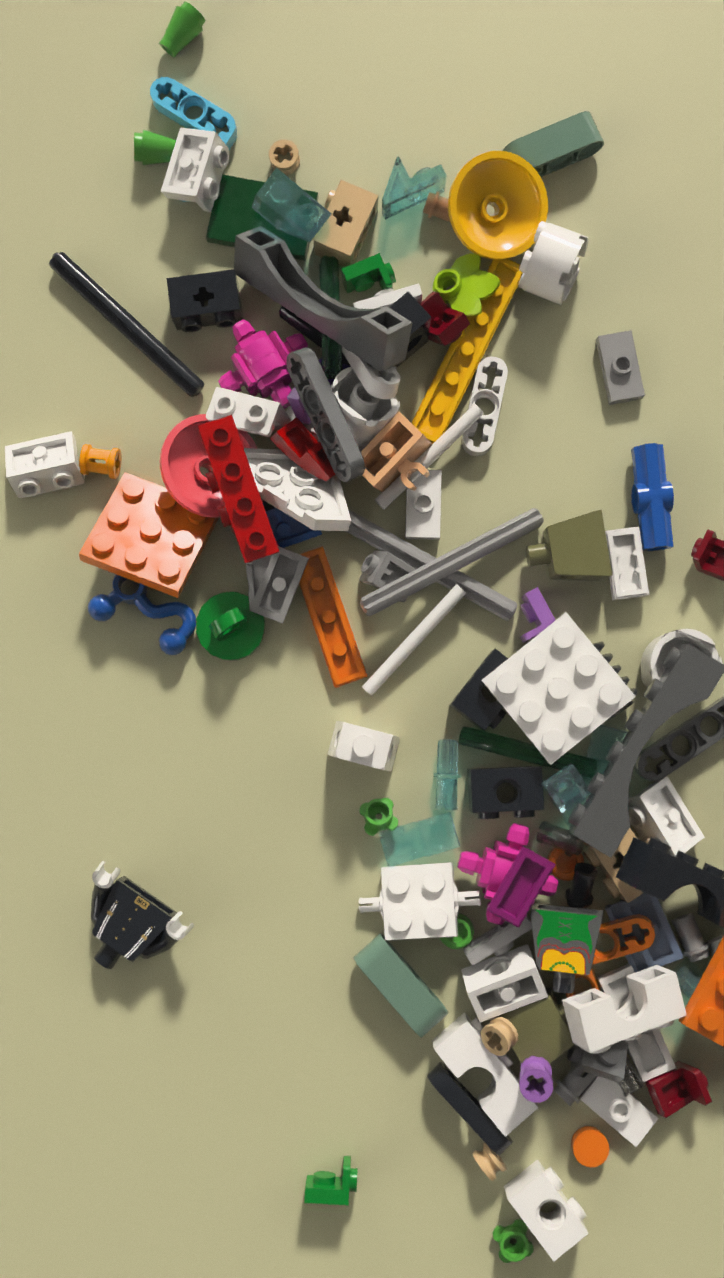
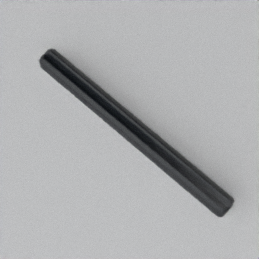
(126, 324)

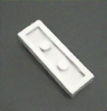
(650, 1050)

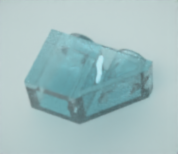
(290, 207)

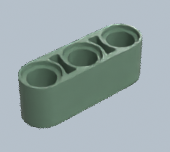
(559, 143)
(401, 985)

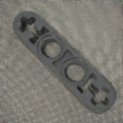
(325, 414)
(692, 732)

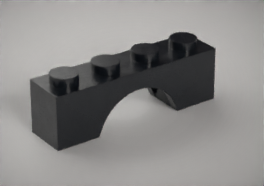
(660, 874)

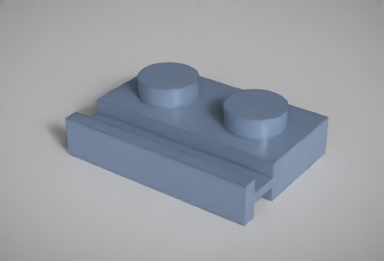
(665, 945)

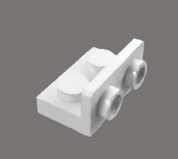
(196, 167)
(249, 412)
(43, 465)
(663, 816)

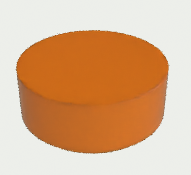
(563, 864)
(590, 1146)

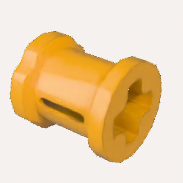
(89, 455)

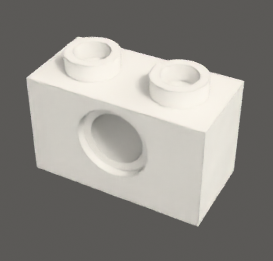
(503, 983)
(554, 1230)

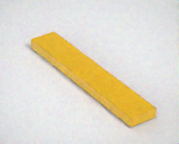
(465, 355)

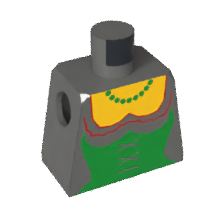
(565, 941)

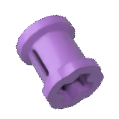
(533, 1090)

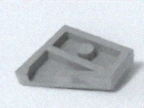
(274, 583)

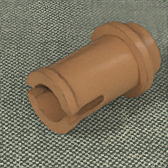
(437, 206)

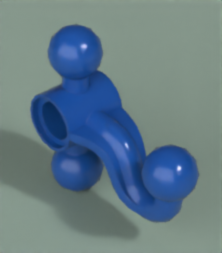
(172, 640)

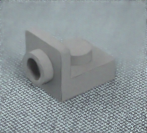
(383, 568)

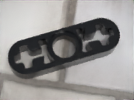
(468, 1108)

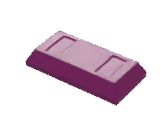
(520, 886)

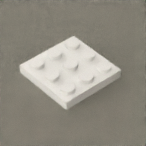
(558, 688)

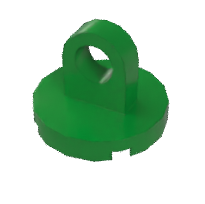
(229, 627)

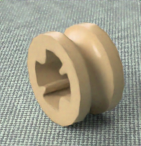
(282, 147)
(499, 1036)
(489, 1161)

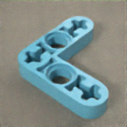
(186, 99)

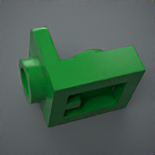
(364, 273)
(331, 1190)

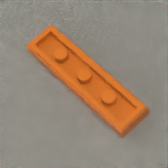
(330, 620)

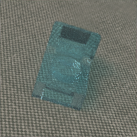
(407, 192)

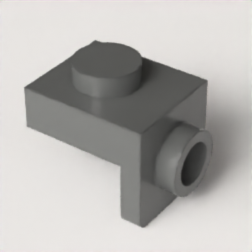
(607, 1064)

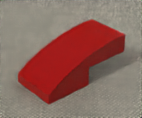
(303, 449)

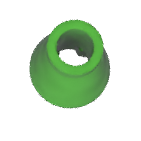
(182, 29)
(152, 148)

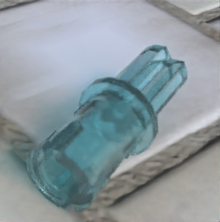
(447, 774)

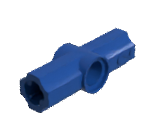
(652, 497)

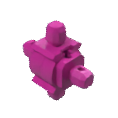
(261, 363)
(496, 863)

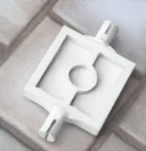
(419, 901)

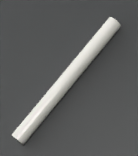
(432, 454)
(414, 639)

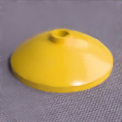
(513, 191)

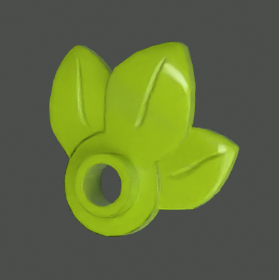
(469, 285)

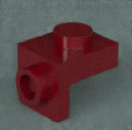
(445, 322)
(709, 555)
(678, 1088)

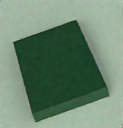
(234, 215)

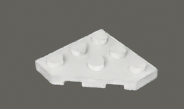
(297, 492)

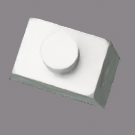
(363, 746)

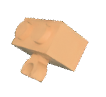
(394, 453)

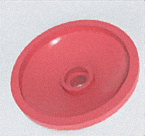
(181, 463)

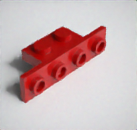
(237, 489)

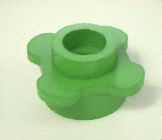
(378, 806)
(517, 1251)

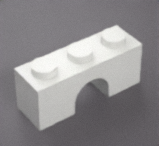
(651, 1003)
(463, 1049)

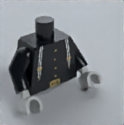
(130, 920)

